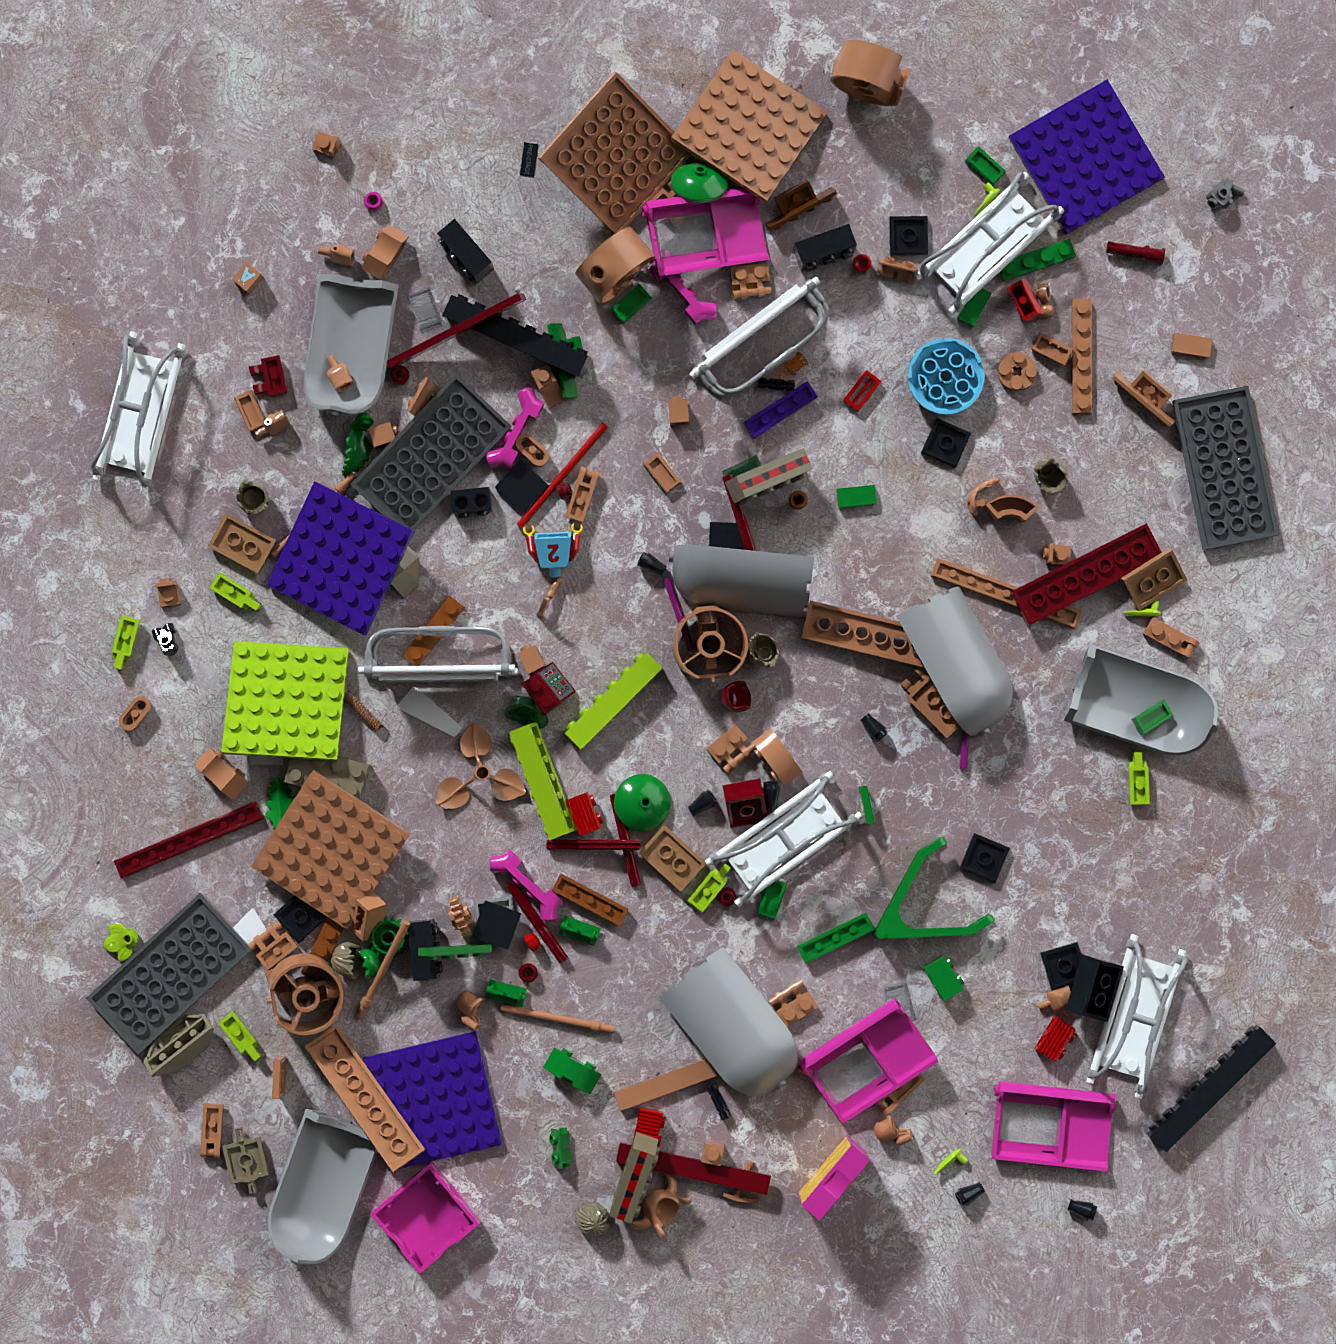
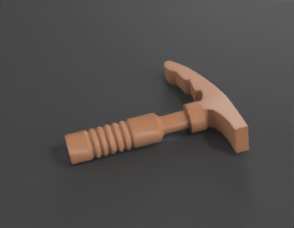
(550, 594)
(748, 1166)

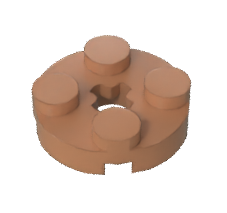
(1016, 382)

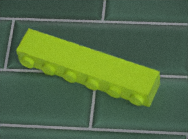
(613, 701)
(542, 780)

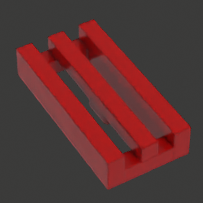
(871, 378)

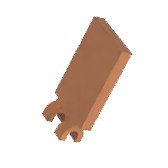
(930, 703)

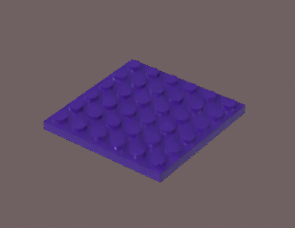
(1086, 156)
(340, 558)
(440, 1095)

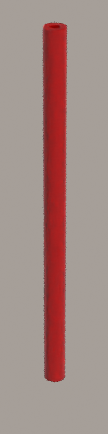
(562, 475)

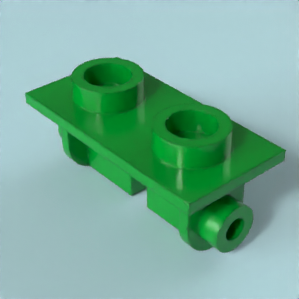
(579, 930)
(505, 993)
(560, 1156)

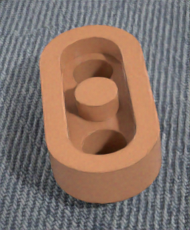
(532, 450)
(134, 712)

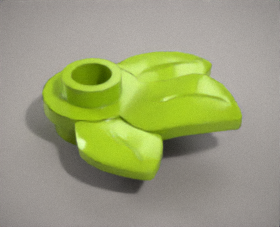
(118, 941)

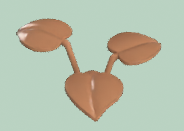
(507, 783)

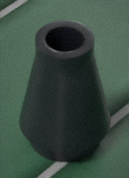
(650, 563)
(874, 728)
(771, 794)
(703, 802)
(968, 1194)
(1083, 1209)

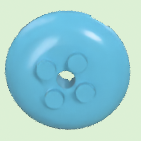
(948, 357)

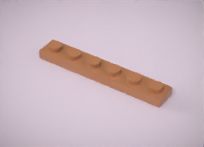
(1082, 355)

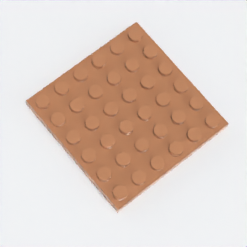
(749, 126)
(614, 154)
(330, 849)

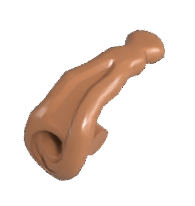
(972, 503)

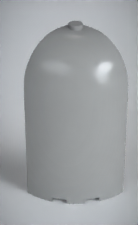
(356, 328)
(743, 579)
(959, 660)
(1119, 687)
(733, 1025)
(319, 1188)

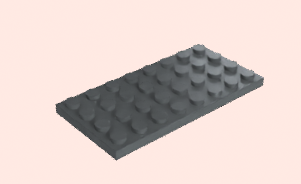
(431, 454)
(1225, 467)
(169, 973)

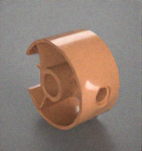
(869, 73)
(614, 265)
(708, 626)
(321, 991)

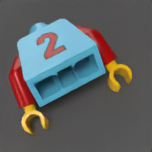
(553, 549)

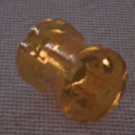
(796, 363)

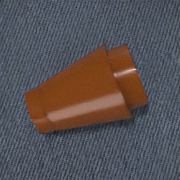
(798, 494)

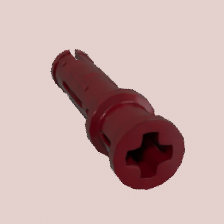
(1144, 253)

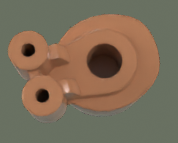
(469, 1005)
(888, 1130)

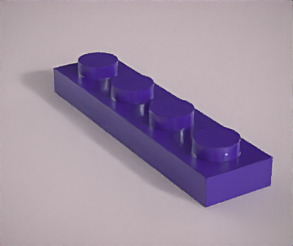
(780, 409)

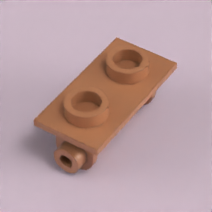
(904, 269)

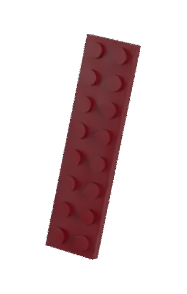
(1085, 574)

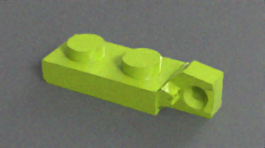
(234, 592)
(125, 640)
(1138, 781)
(709, 888)
(240, 1035)

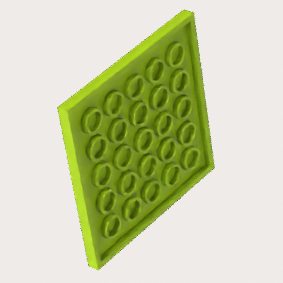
(285, 701)

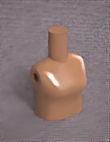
(339, 254)
(339, 375)
(273, 424)
(1056, 999)

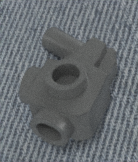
(1221, 194)

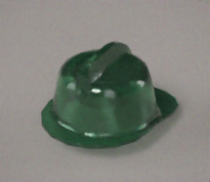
(525, 712)

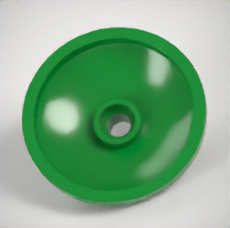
(698, 183)
(629, 802)

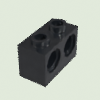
(471, 496)

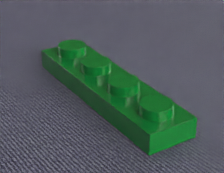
(1038, 260)
(835, 937)
(461, 951)

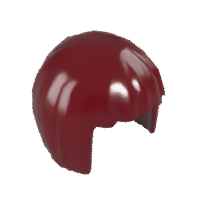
(736, 696)

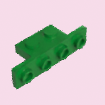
(566, 379)

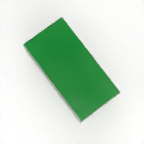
(985, 166)
(631, 303)
(974, 308)
(856, 496)
(1152, 717)
(866, 804)
(772, 899)

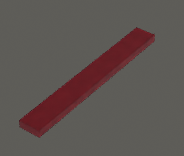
(456, 330)
(188, 839)
(706, 1172)

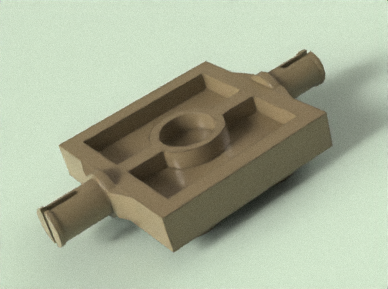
(245, 1160)

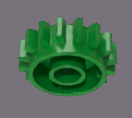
(379, 933)

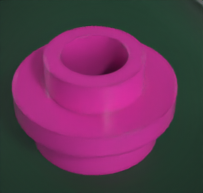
(373, 195)

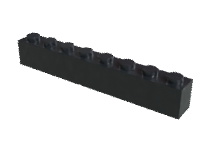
(520, 338)
(1211, 1087)

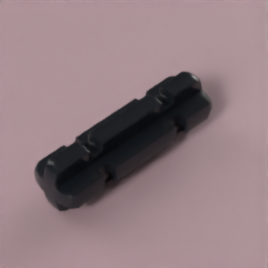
(776, 384)
(718, 1101)

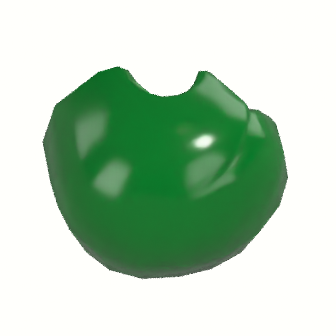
(371, 964)

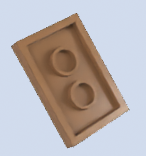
(242, 543)
(1154, 579)
(672, 858)

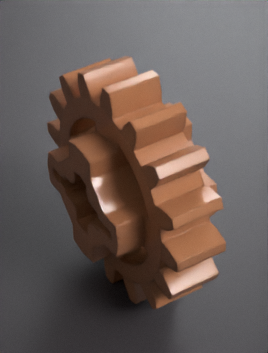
(460, 916)

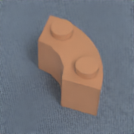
(384, 252)
(1012, 506)
(777, 757)
(221, 773)

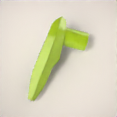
(993, 193)
(1152, 612)
(955, 1155)

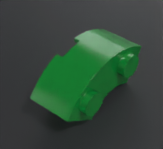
(565, 1066)

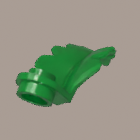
(357, 444)
(280, 801)

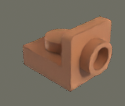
(327, 144)
(1057, 554)
(168, 592)

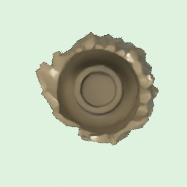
(1051, 476)
(252, 497)
(763, 650)
(347, 960)
(593, 1219)

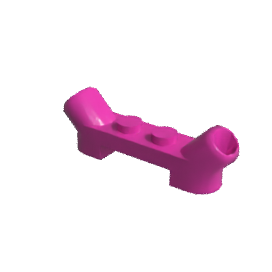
(696, 310)
(531, 408)
(548, 901)

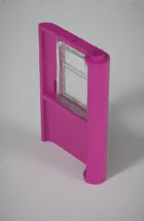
(688, 232)
(875, 1050)
(1052, 1126)

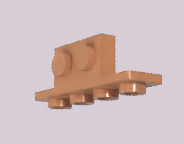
(1149, 393)

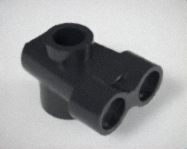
(166, 639)

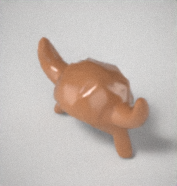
(660, 1207)

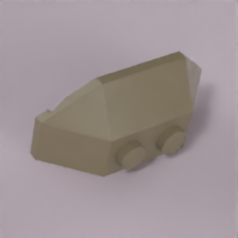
(407, 574)
(179, 1045)

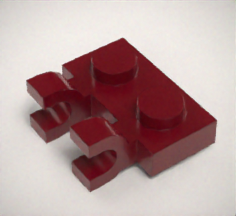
(273, 375)

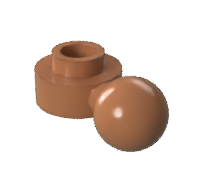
(1043, 295)

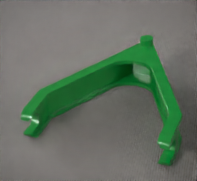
(892, 926)

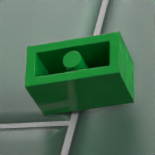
(943, 978)

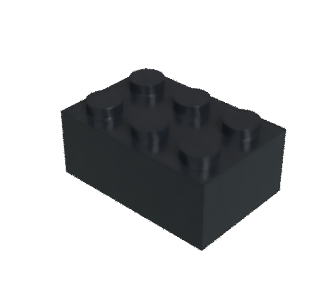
(825, 248)
(464, 251)
(423, 934)
(1094, 988)

